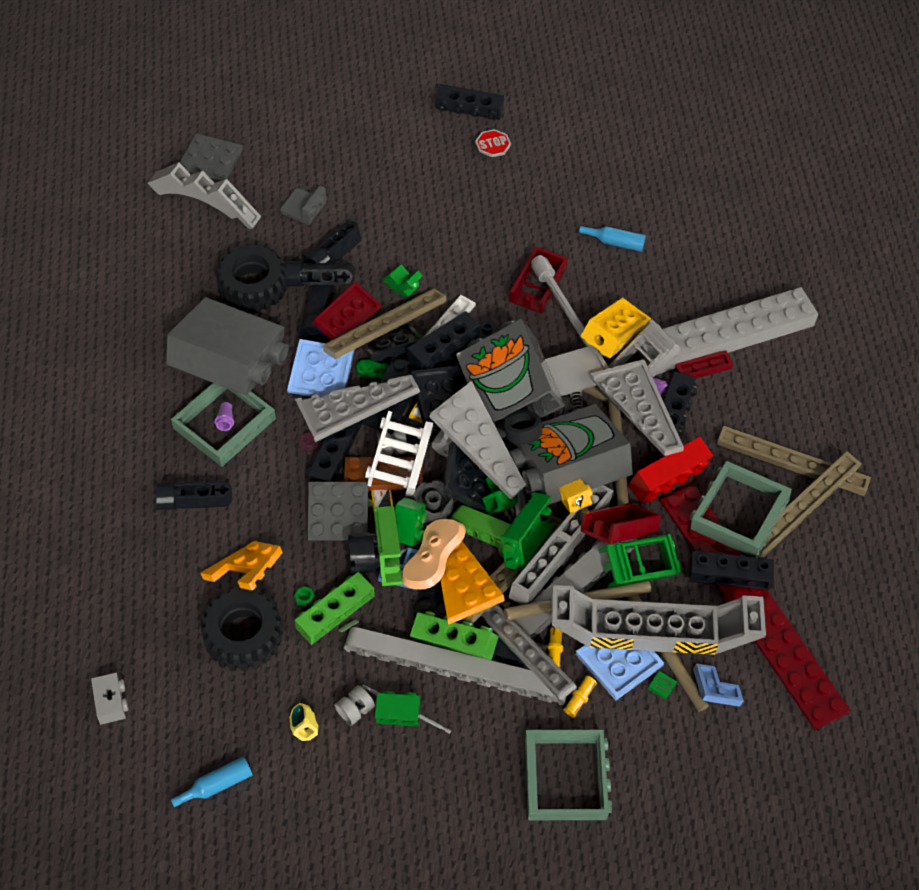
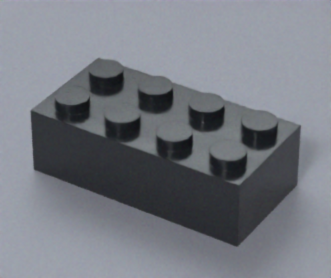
(400, 410)

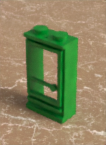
(527, 533)
(621, 567)

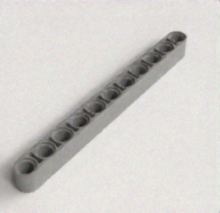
(448, 663)

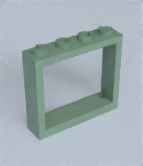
(236, 443)
(731, 538)
(567, 736)

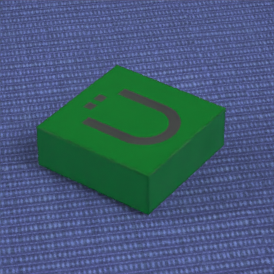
(662, 685)

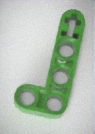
(481, 526)

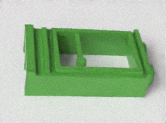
(388, 545)

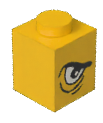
(575, 495)

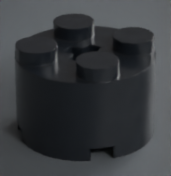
(362, 553)

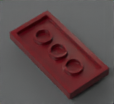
(347, 312)

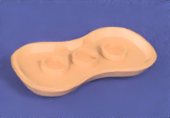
(429, 562)

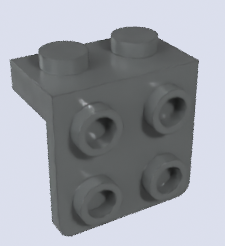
(304, 205)

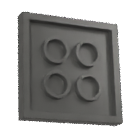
(212, 156)
(337, 510)

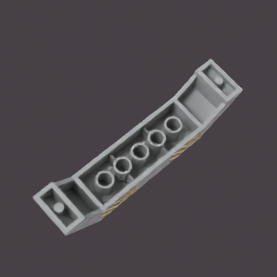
(657, 625)

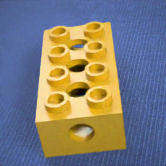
(617, 326)

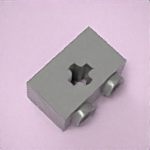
(107, 709)

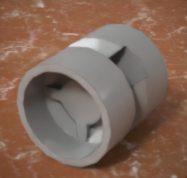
(396, 435)
(347, 708)

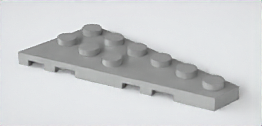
(349, 405)

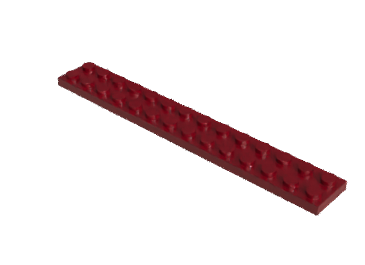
(781, 645)

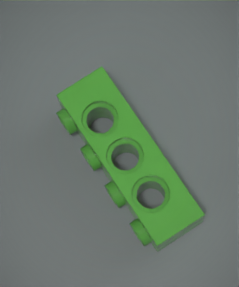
(314, 630)
(483, 646)

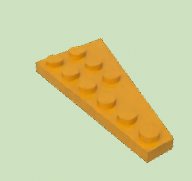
(467, 585)

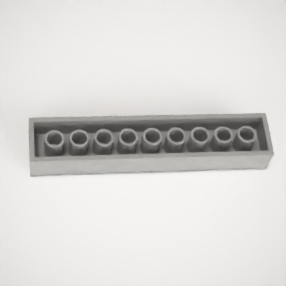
(738, 327)

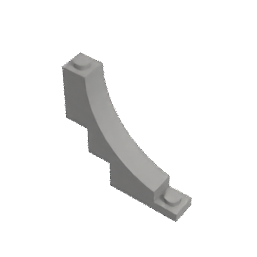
(220, 195)

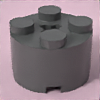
(438, 504)

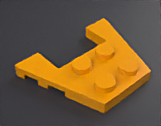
(251, 560)

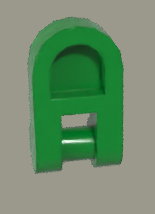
(366, 368)

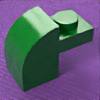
(402, 281)
(497, 501)

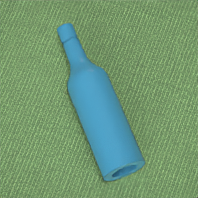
(617, 237)
(216, 781)

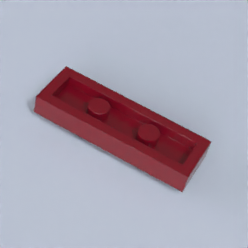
(705, 365)

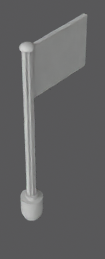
(572, 369)

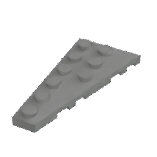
(637, 396)
(473, 431)

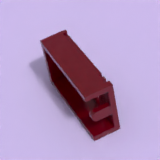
(531, 301)
(622, 521)

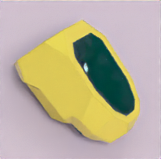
(303, 722)

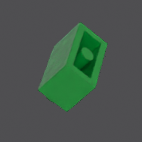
(409, 520)
(398, 709)

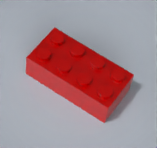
(670, 470)

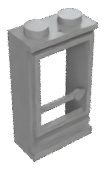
(659, 339)

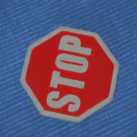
(493, 143)

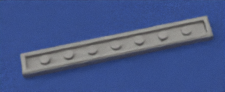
(529, 652)

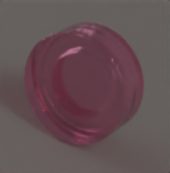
(308, 442)

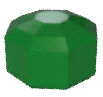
(304, 597)

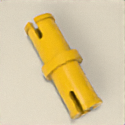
(555, 645)
(580, 696)

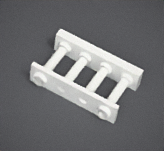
(417, 450)

